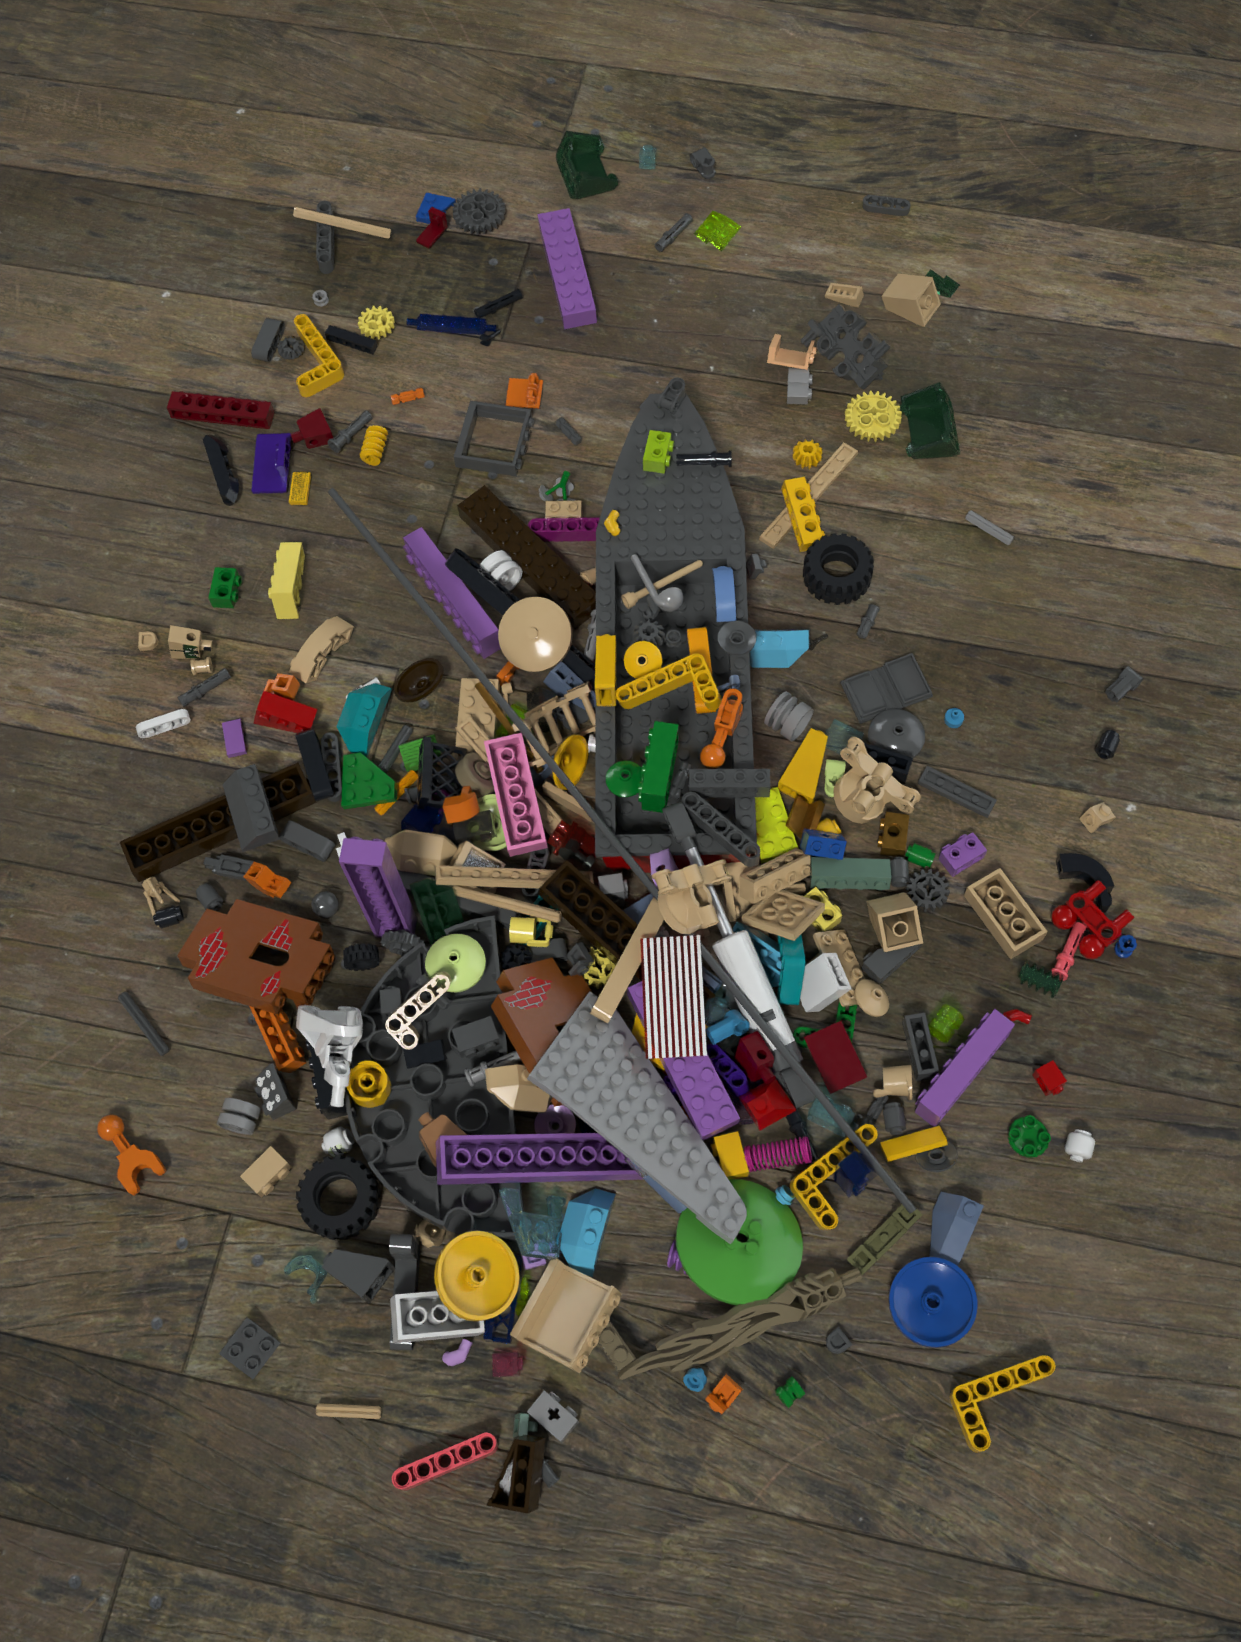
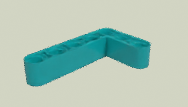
(791, 970)

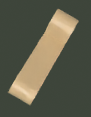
(420, 1005)

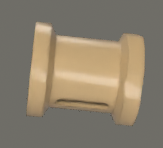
(200, 666)

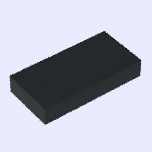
(425, 1053)

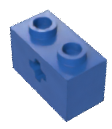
(823, 844)

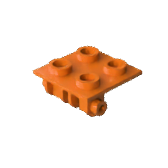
(524, 392)

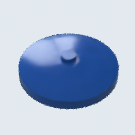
(933, 1302)

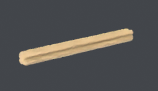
(342, 222)
(507, 903)

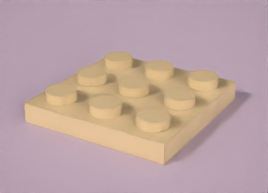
(784, 914)

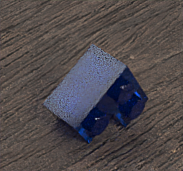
(422, 820)

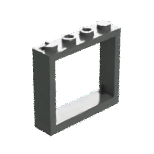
(495, 412)

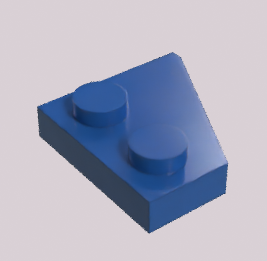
(436, 201)

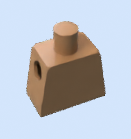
(433, 1129)

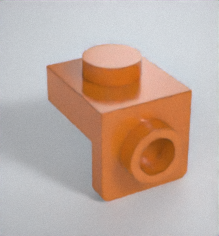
(723, 1394)

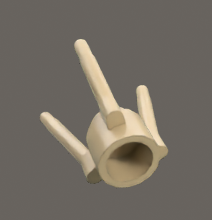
(153, 889)

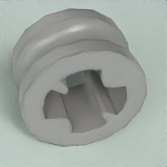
(324, 301)

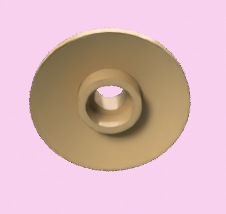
(871, 998)

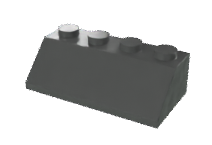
(250, 808)

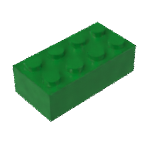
(659, 766)

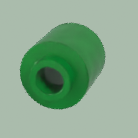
(920, 855)

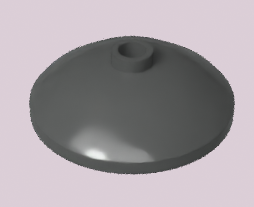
(883, 733)

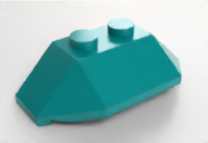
(362, 717)

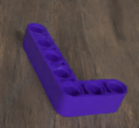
(729, 1078)

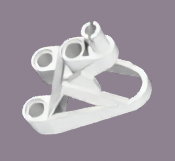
(332, 1027)

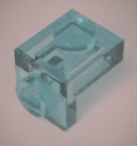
(647, 157)

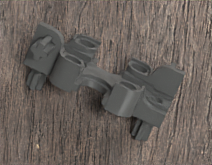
(829, 330)

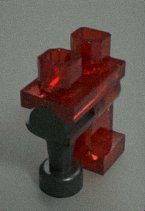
(574, 844)

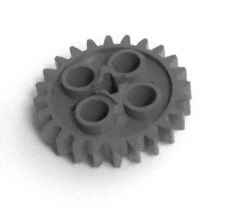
(479, 211)

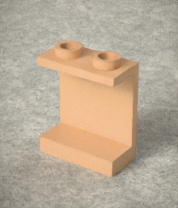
(790, 357)

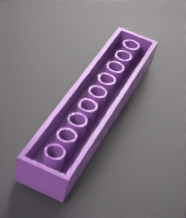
(377, 885)
(529, 1159)

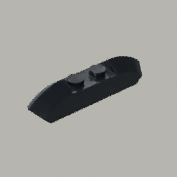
(217, 455)

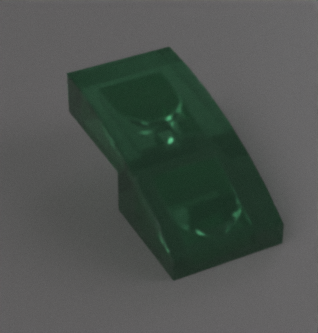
(944, 286)

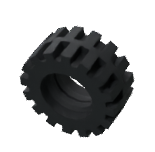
(361, 957)

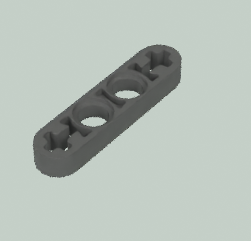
(333, 766)

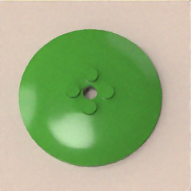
(745, 1270)

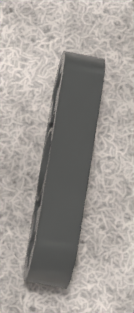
(874, 199)

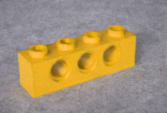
(800, 488)

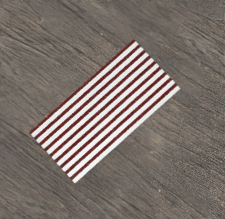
(673, 997)

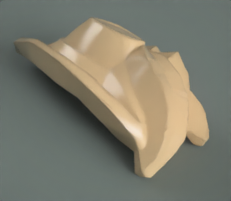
(429, 1234)

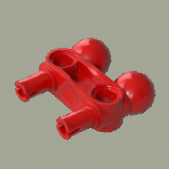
(1094, 944)

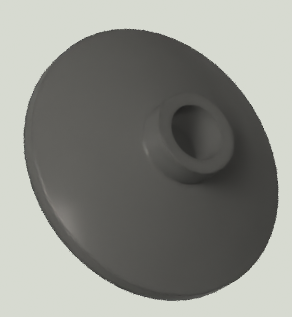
(736, 631)
(938, 1158)

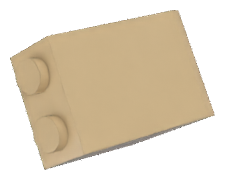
(912, 298)
(895, 921)

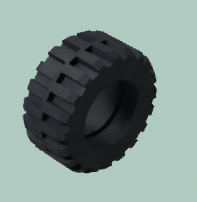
(841, 549)
(319, 1178)

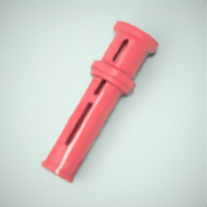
(1066, 959)

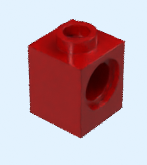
(1050, 1078)

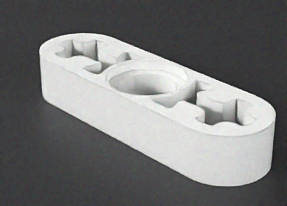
(163, 723)

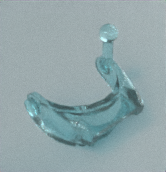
(310, 1263)

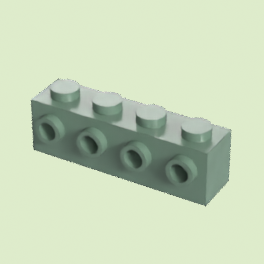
(850, 873)

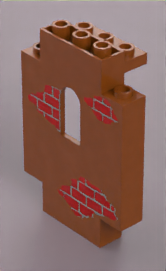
(223, 948)
(534, 1004)

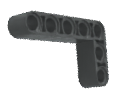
(406, 1252)

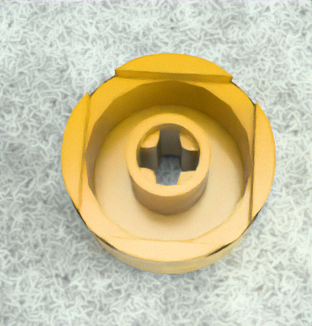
(376, 1092)

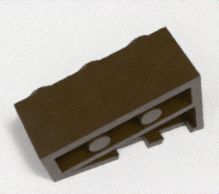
(521, 1477)

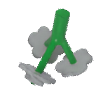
(561, 487)

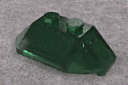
(436, 907)

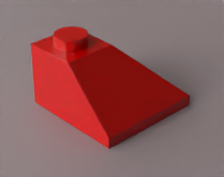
(767, 1104)

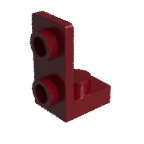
(434, 230)

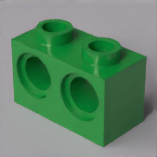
(222, 587)

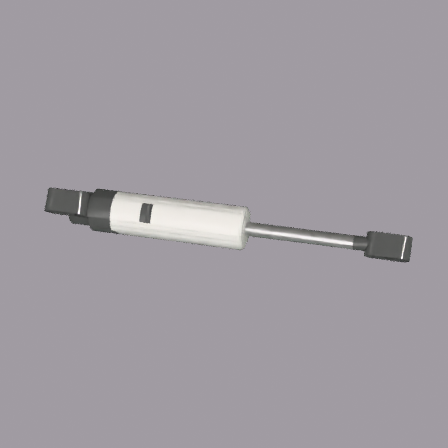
(743, 966)

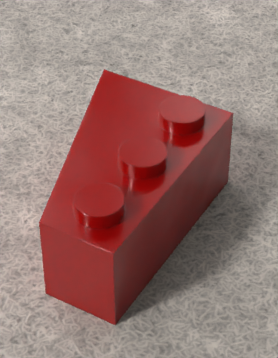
(284, 713)

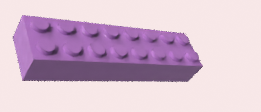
(567, 269)
(452, 593)
(695, 1084)

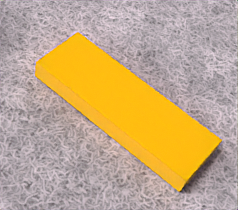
(913, 1143)

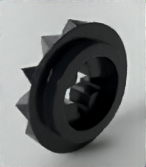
(517, 949)

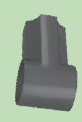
(1126, 681)

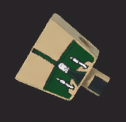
(187, 643)

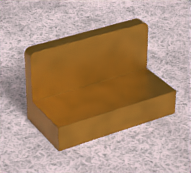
(804, 816)

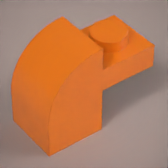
(283, 686)
(461, 807)
(266, 881)

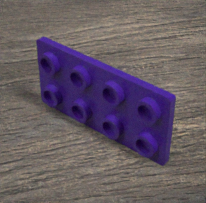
(271, 463)

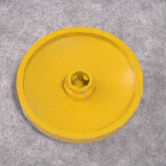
(476, 1276)

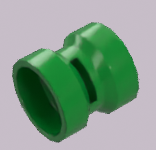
(789, 1392)

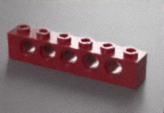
(220, 410)

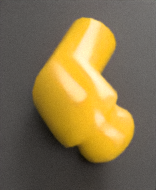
(611, 524)

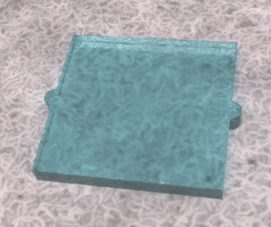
(839, 734)

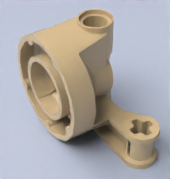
(869, 786)
(685, 896)

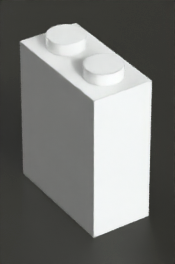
(823, 982)

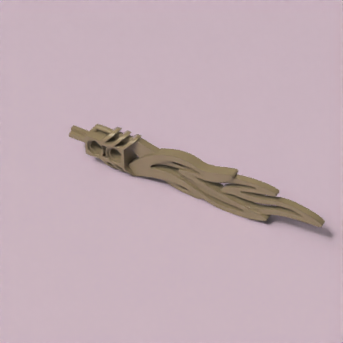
(736, 1327)

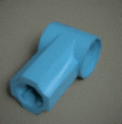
(732, 1024)

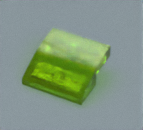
(717, 230)

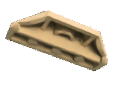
(420, 851)
(514, 1090)

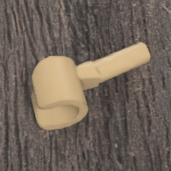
(506, 689)

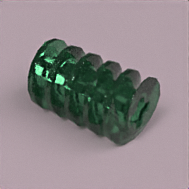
(1040, 979)

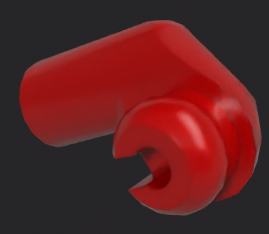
(1016, 1014)

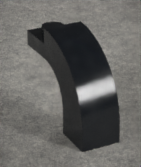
(1088, 870)

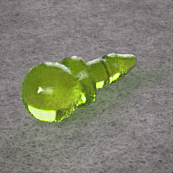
(522, 1301)

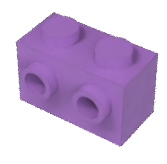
(962, 854)

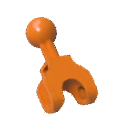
(727, 719)
(131, 1159)

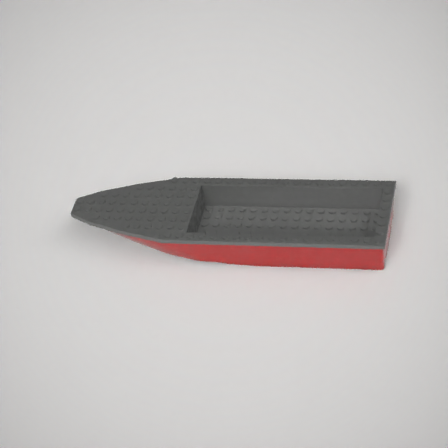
(669, 525)

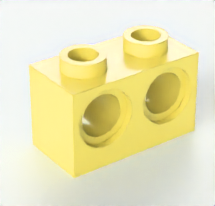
(833, 910)

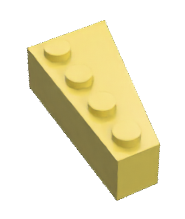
(287, 580)

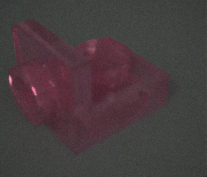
(507, 1364)

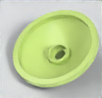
(497, 843)
(465, 970)

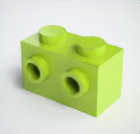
(657, 451)

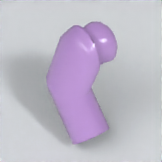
(457, 1356)

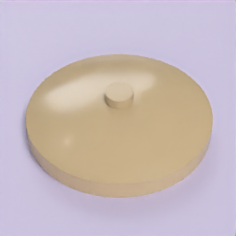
(535, 634)

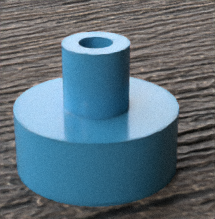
(954, 718)
(695, 1379)

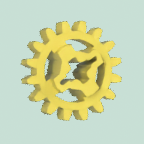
(376, 322)
(604, 963)

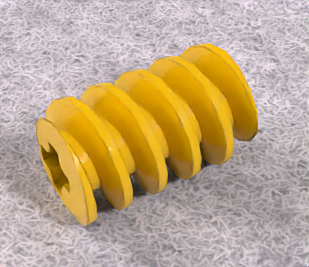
(373, 445)

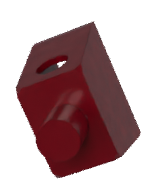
(313, 430)
(755, 1058)

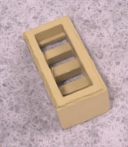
(854, 299)

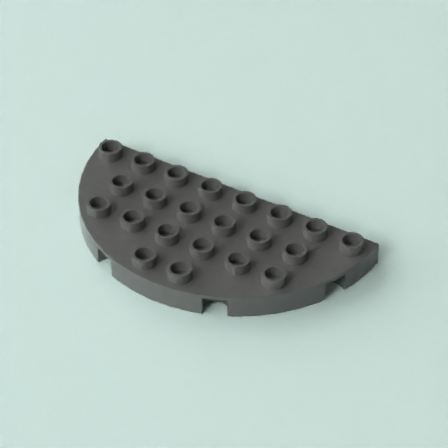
(391, 1131)

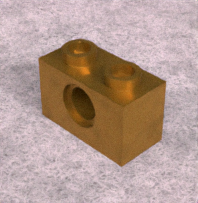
(897, 824)

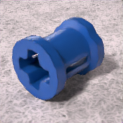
(1120, 946)

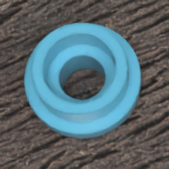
(784, 1195)

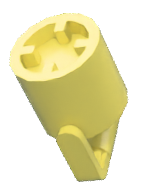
(524, 931)

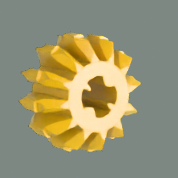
(807, 454)

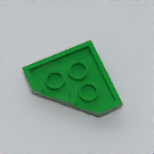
(365, 783)

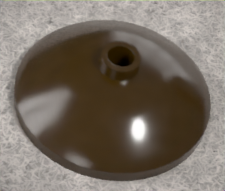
(418, 680)

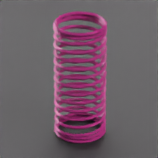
(804, 1147)

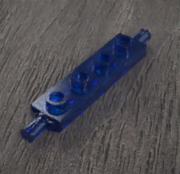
(451, 324)

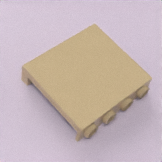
(566, 1315)

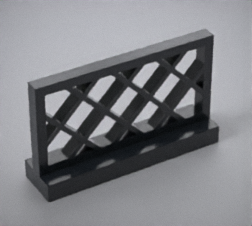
(425, 772)

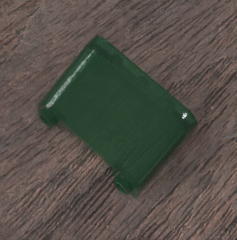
(582, 167)
(930, 423)

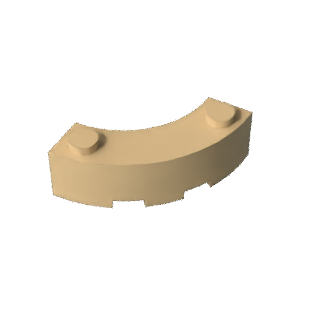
(312, 655)

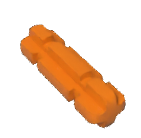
(407, 396)

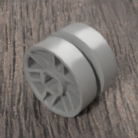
(238, 1116)

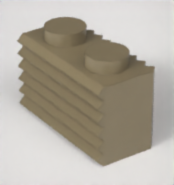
(615, 1348)

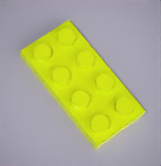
(771, 828)

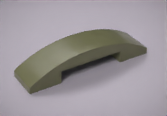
(883, 1239)

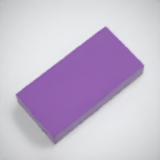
(234, 738)

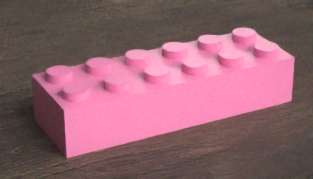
(515, 794)

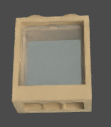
(472, 856)

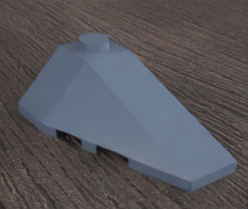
(952, 1226)

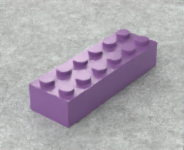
(961, 1071)

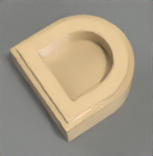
(147, 641)

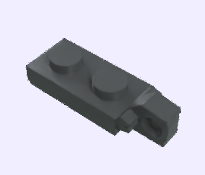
(228, 866)

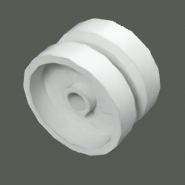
(503, 569)

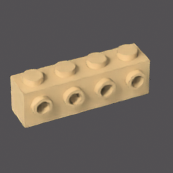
(774, 875)

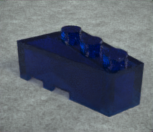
(854, 1174)

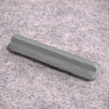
(989, 527)

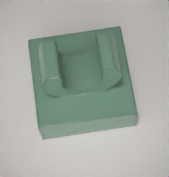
(522, 1425)

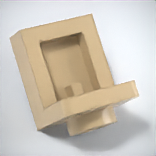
(1097, 816)

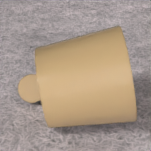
(896, 1081)

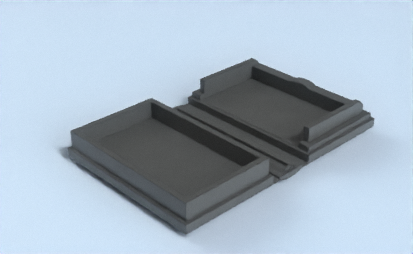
(886, 688)

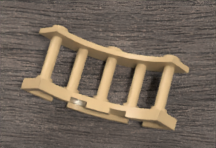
(545, 710)

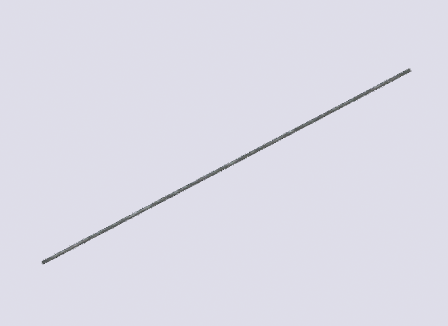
(624, 853)

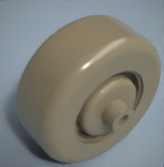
(475, 773)

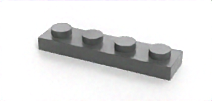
(957, 791)

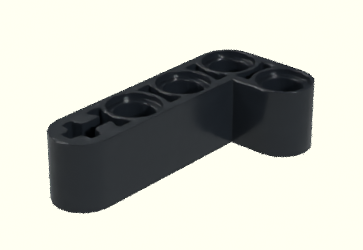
(314, 764)

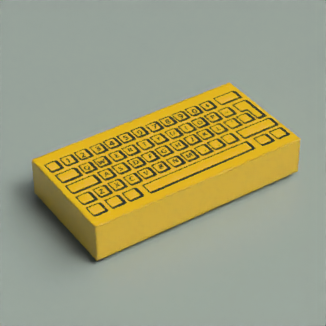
(300, 488)

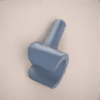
(734, 683)

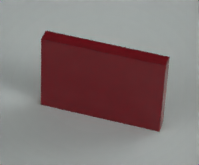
(835, 1057)

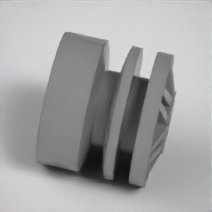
(789, 716)

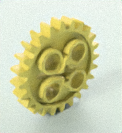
(873, 416)

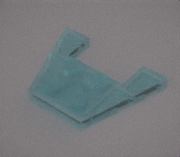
(535, 1233)

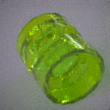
(945, 1023)

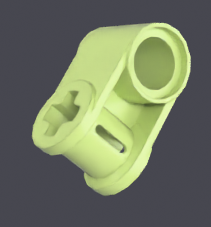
(833, 771)

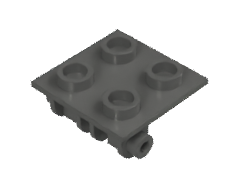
(249, 1348)

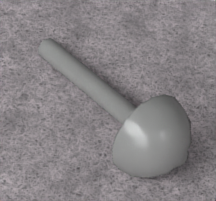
(669, 599)

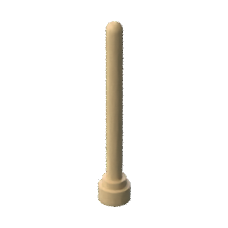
(630, 599)

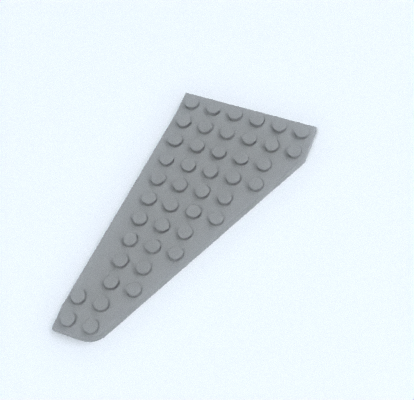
(619, 1094)

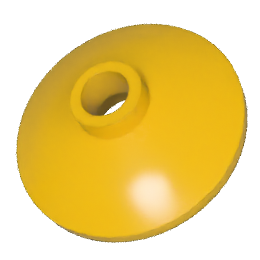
(649, 652)

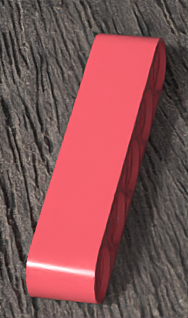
(434, 1461)

